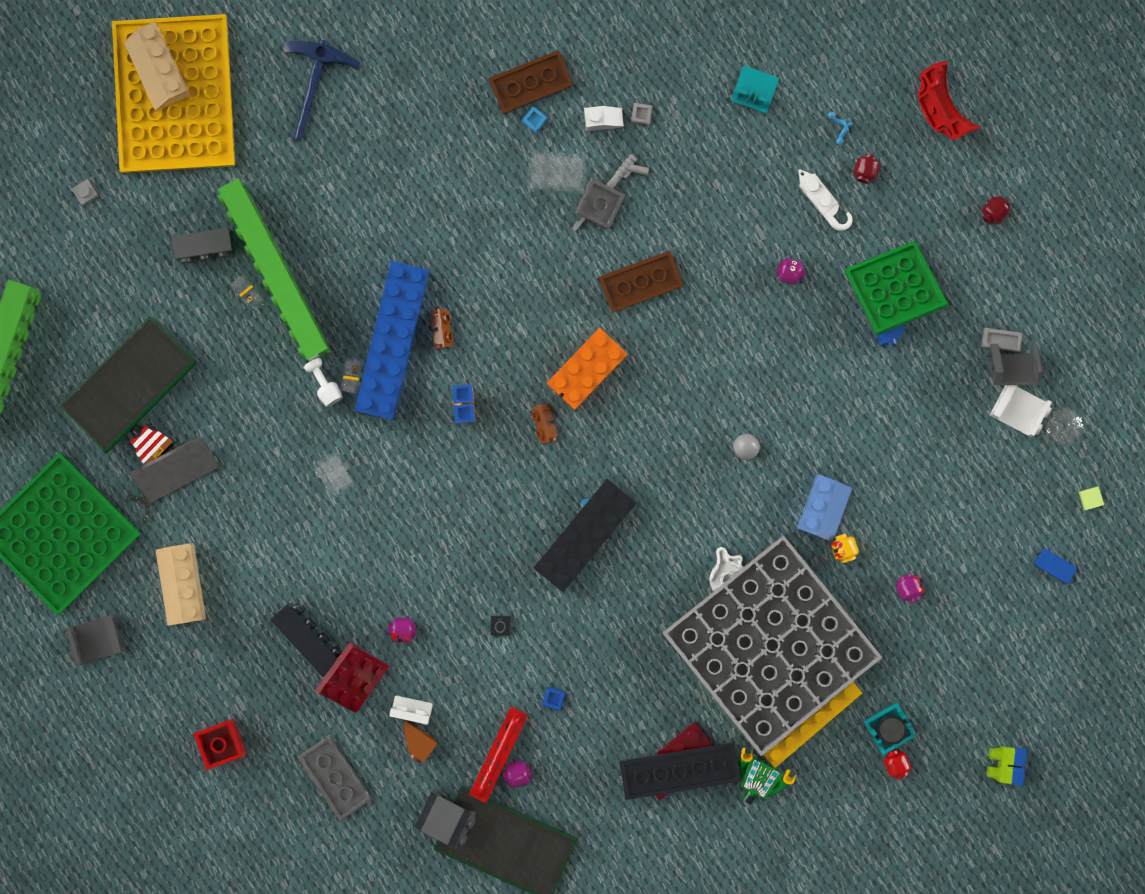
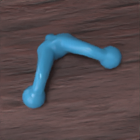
(839, 141)

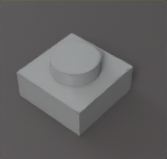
(85, 192)

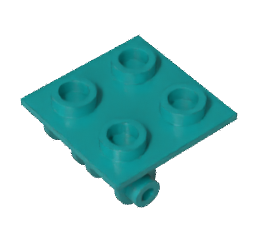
(755, 89)

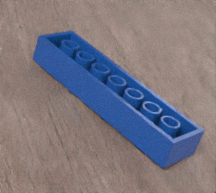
(392, 340)

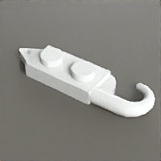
(822, 199)

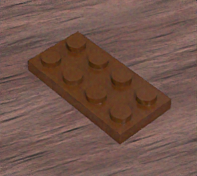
(530, 82)
(641, 281)

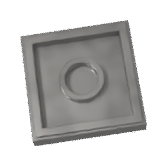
(599, 203)

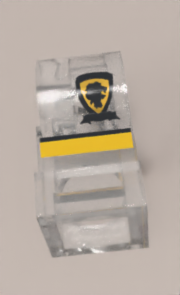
(248, 292)
(352, 375)

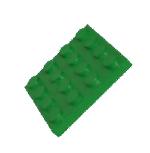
(895, 288)

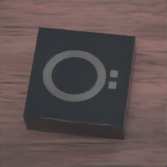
(500, 625)

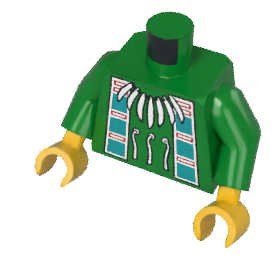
(760, 778)

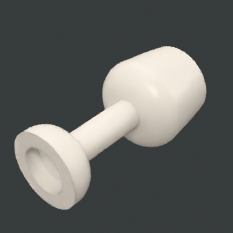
(329, 392)

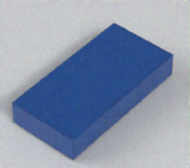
(1055, 566)

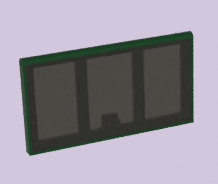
(128, 385)
(512, 846)

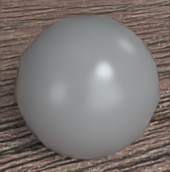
(746, 446)

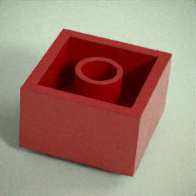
(220, 744)

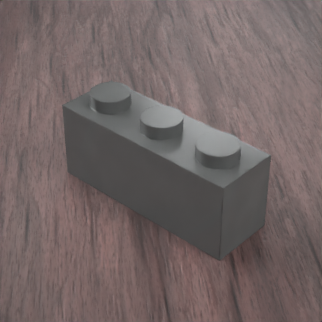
(203, 245)

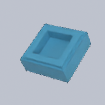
(534, 119)

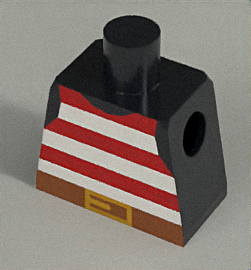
(149, 442)

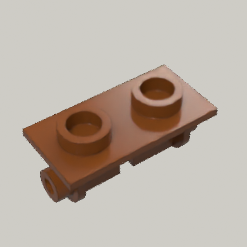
(440, 319)
(545, 432)

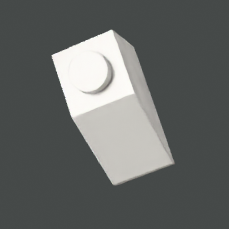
(603, 118)

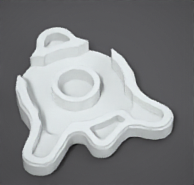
(724, 568)

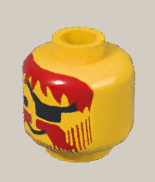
(844, 548)

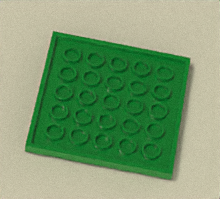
(61, 533)

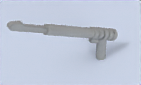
(623, 171)

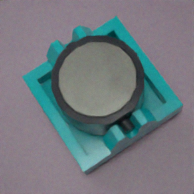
(889, 728)

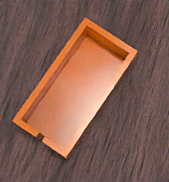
(587, 369)

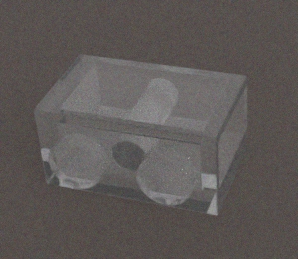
(334, 474)

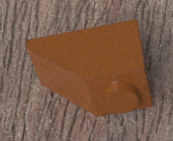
(418, 742)

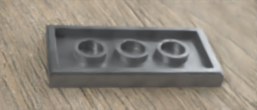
(174, 469)
(335, 777)

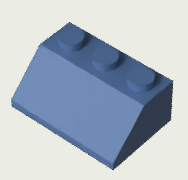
(824, 508)

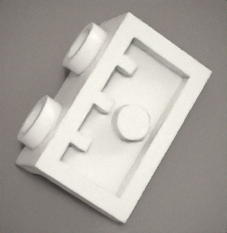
(411, 709)

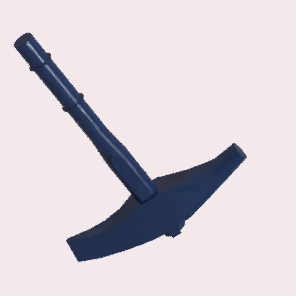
(321, 54)

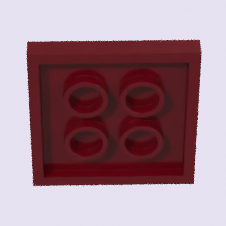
(352, 677)

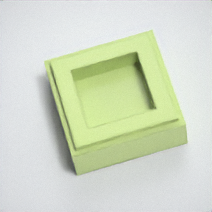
(1091, 498)

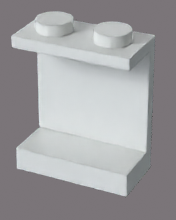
(1021, 410)

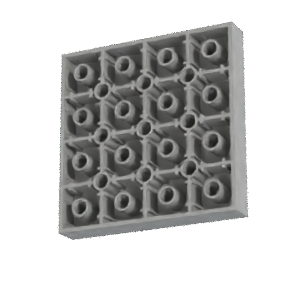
(771, 645)

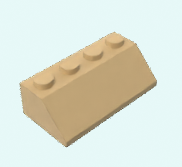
(156, 66)
(180, 584)

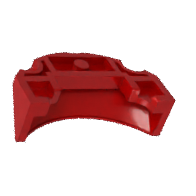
(938, 105)

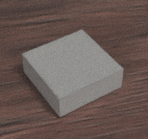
(641, 114)

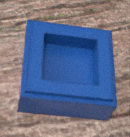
(553, 698)

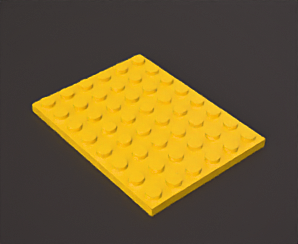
(193, 130)

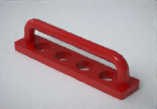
(507, 737)

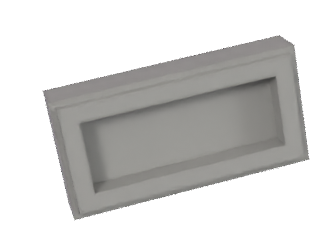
(1005, 339)

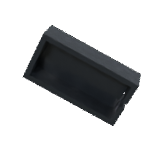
(306, 638)

